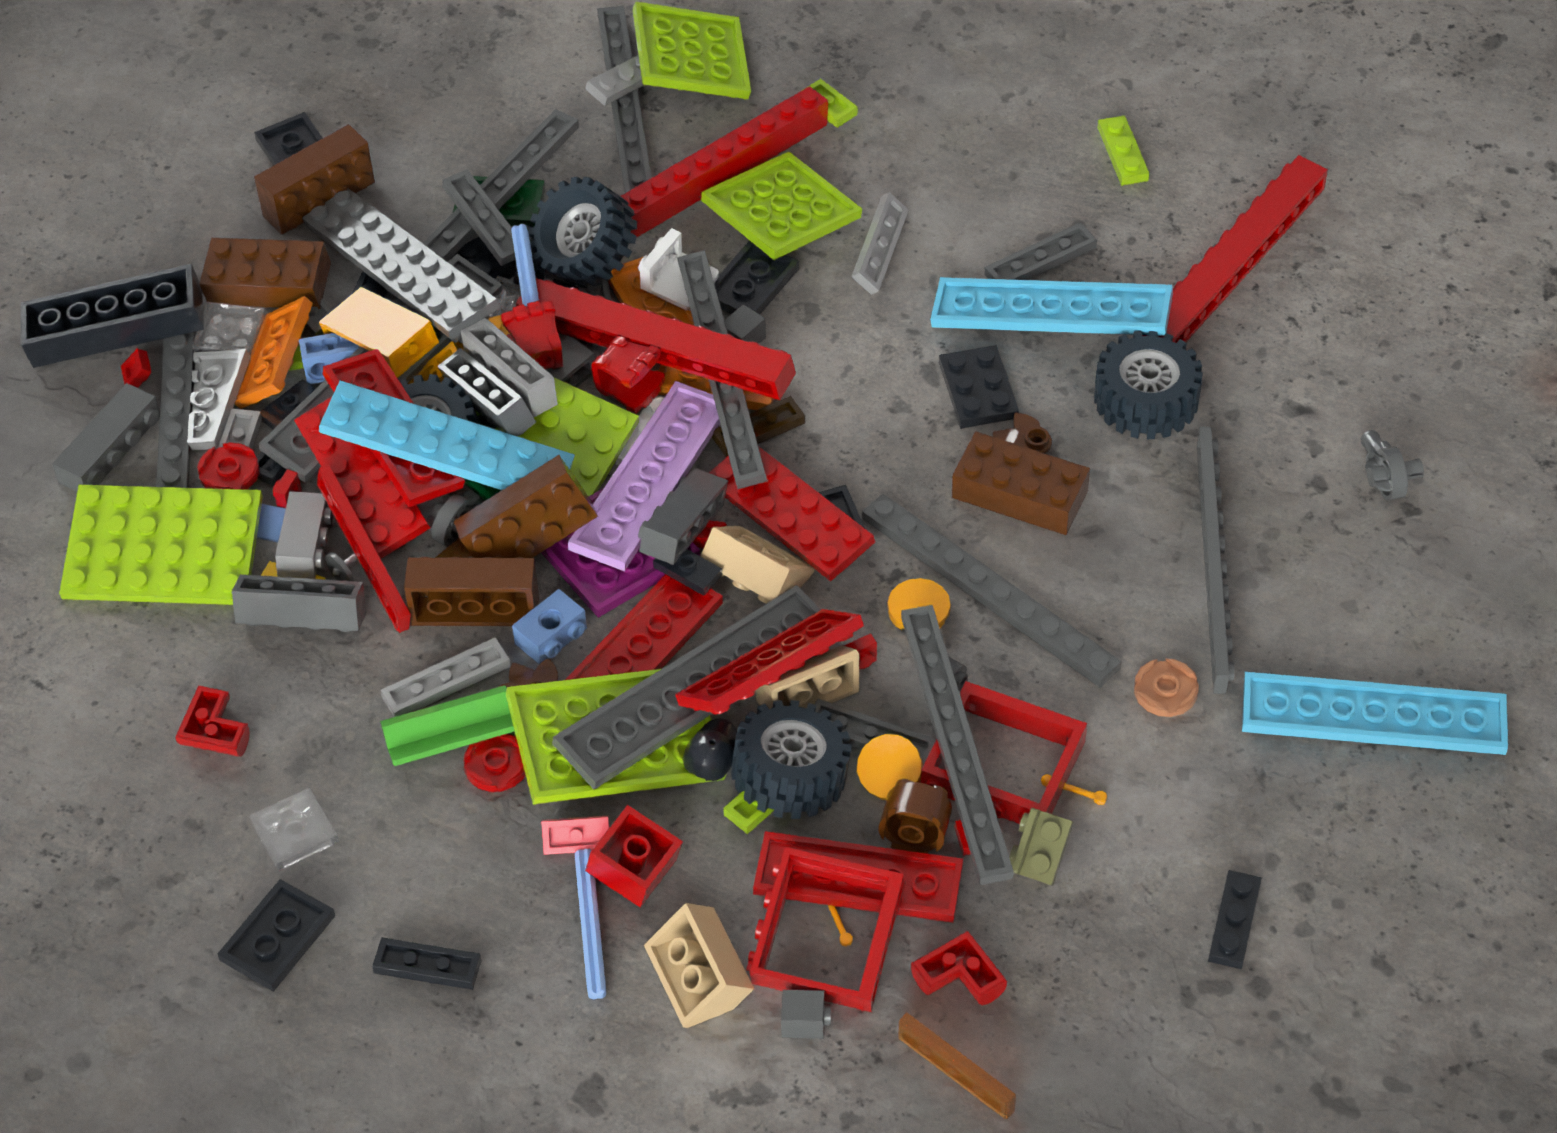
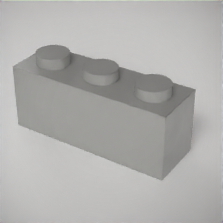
(303, 535)

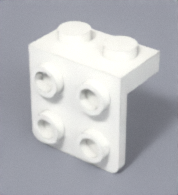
(661, 270)

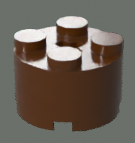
(915, 816)

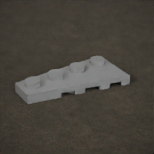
(216, 387)

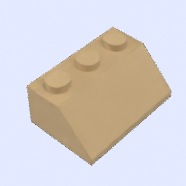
(755, 562)
(822, 677)
(698, 965)

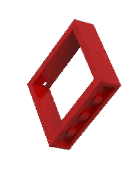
(1026, 718)
(836, 869)

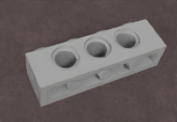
(511, 365)

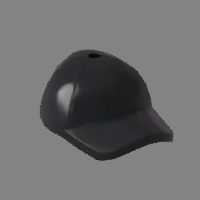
(710, 760)

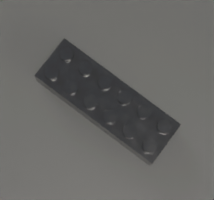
(111, 315)

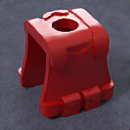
(535, 332)
(626, 373)

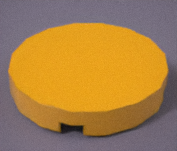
(915, 594)
(887, 761)

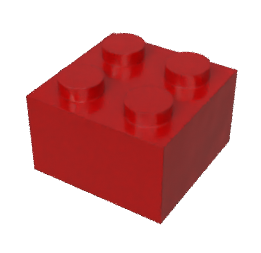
(633, 856)

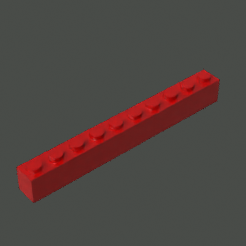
(726, 158)
(1243, 246)
(681, 344)

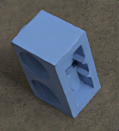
(322, 351)

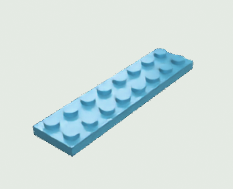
(1052, 306)
(433, 437)
(1375, 713)

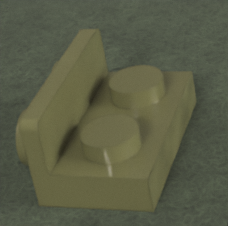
(1040, 845)

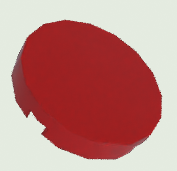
(228, 467)
(494, 763)

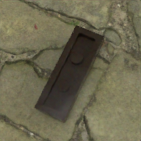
(769, 422)

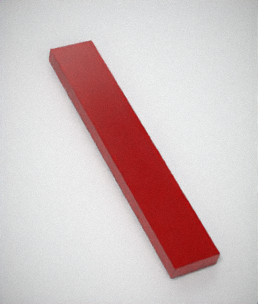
(363, 549)

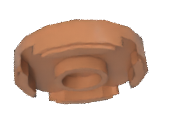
(1166, 687)

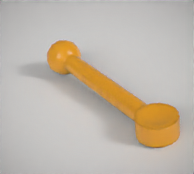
(1099, 796)
(845, 938)

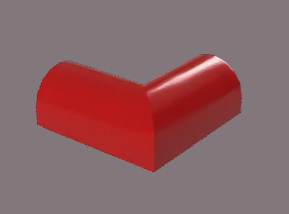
(207, 729)
(962, 960)

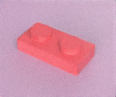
(572, 834)

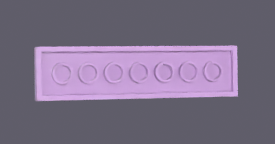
(647, 475)

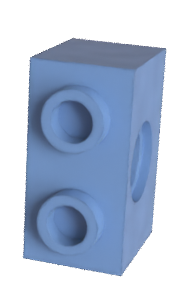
(549, 627)

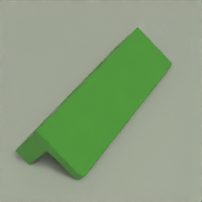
(447, 726)

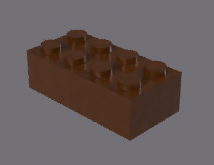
(314, 177)
(264, 272)
(1020, 483)
(527, 514)
(470, 590)

